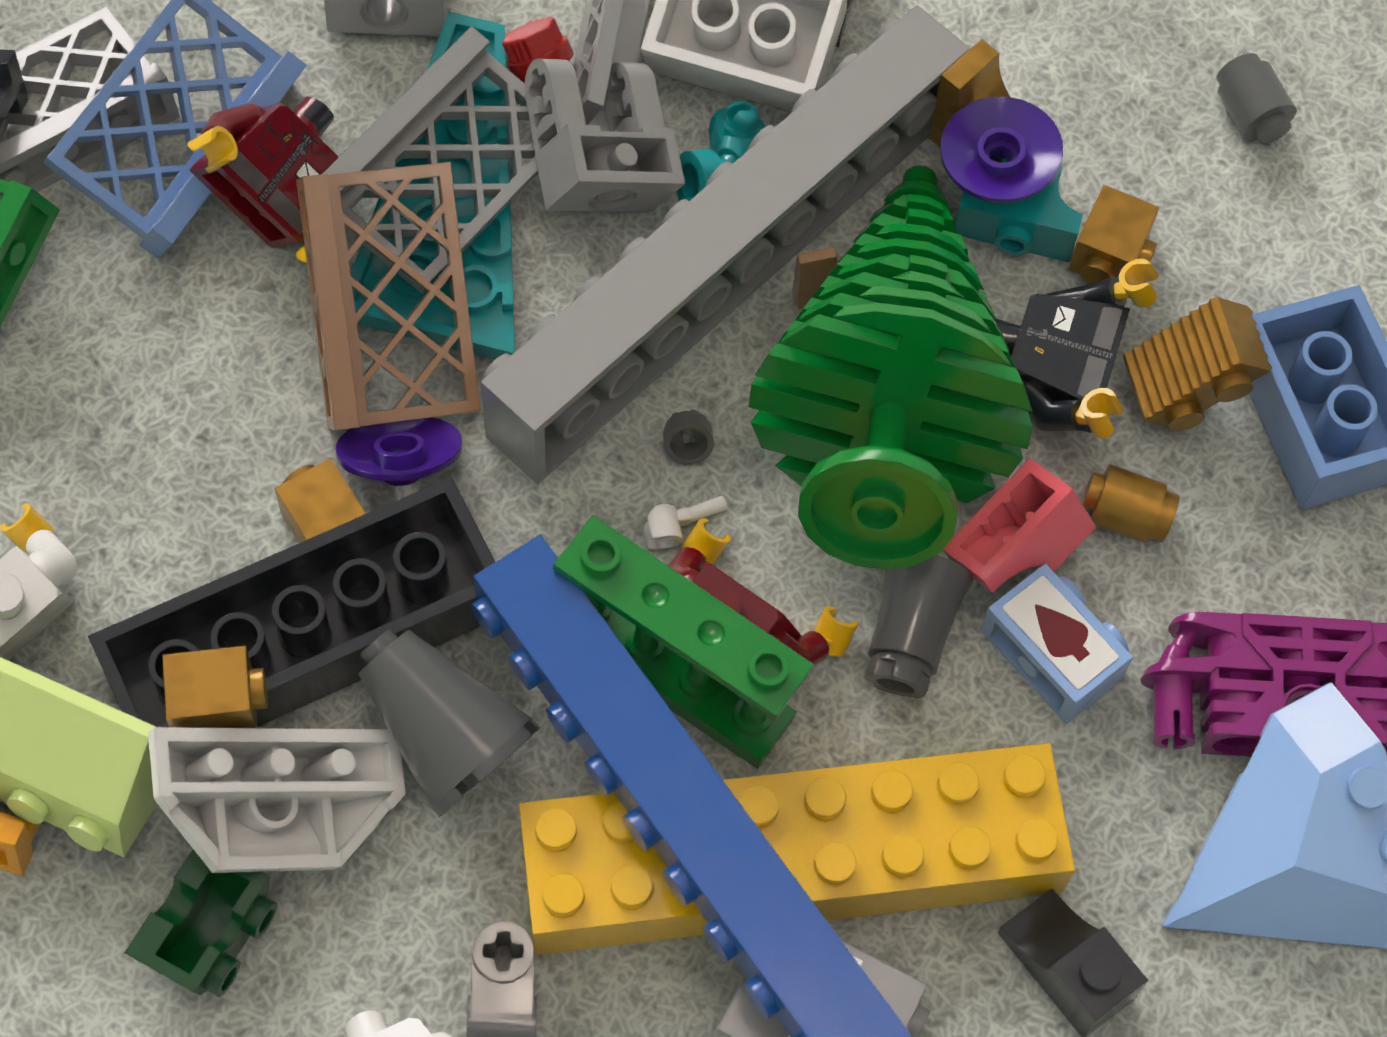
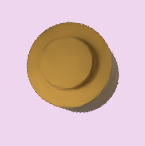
(1130, 504)

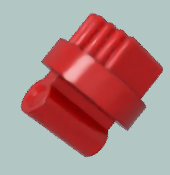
(533, 41)

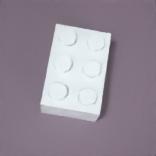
(745, 46)

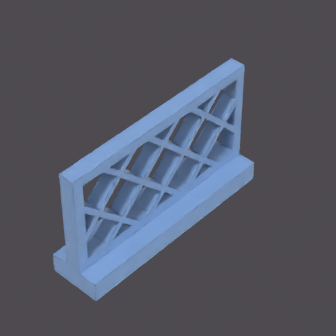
(185, 193)

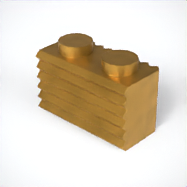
(1197, 364)

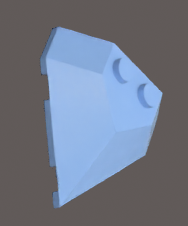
(1299, 835)

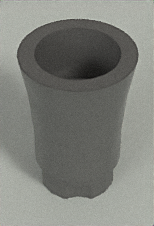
(914, 624)

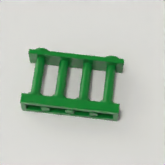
(689, 644)

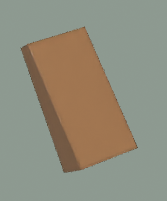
(811, 272)

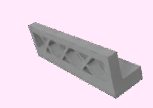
(608, 35)

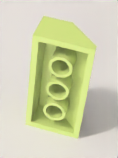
(73, 761)

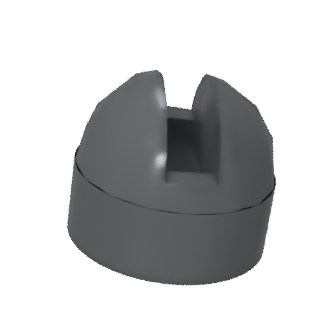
(690, 452)

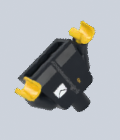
(1071, 347)

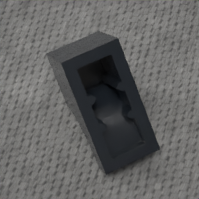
(1073, 962)

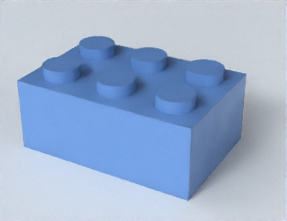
(1325, 395)

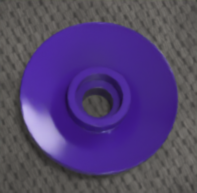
(1005, 130)
(399, 450)

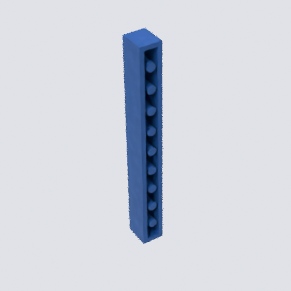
(677, 802)

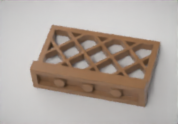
(334, 300)

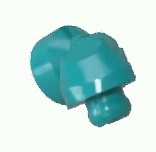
(730, 137)

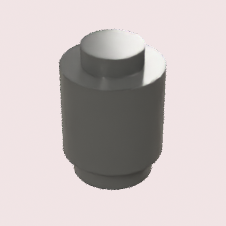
(1255, 99)

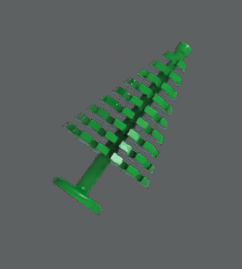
(893, 389)

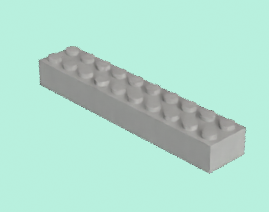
(716, 247)

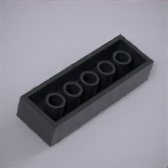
(313, 606)

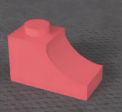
(1021, 527)

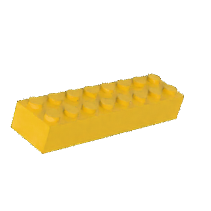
(849, 835)

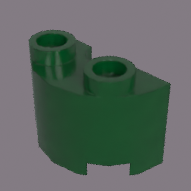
(204, 926)

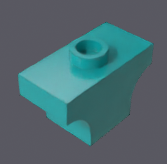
(1033, 226)

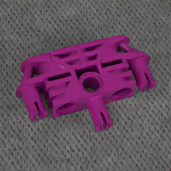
(1252, 666)

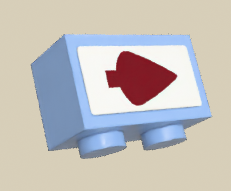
(1057, 642)

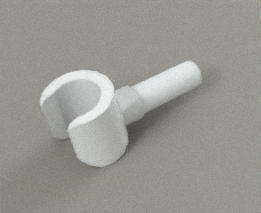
(664, 522)

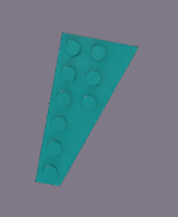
(488, 258)

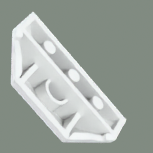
(275, 793)

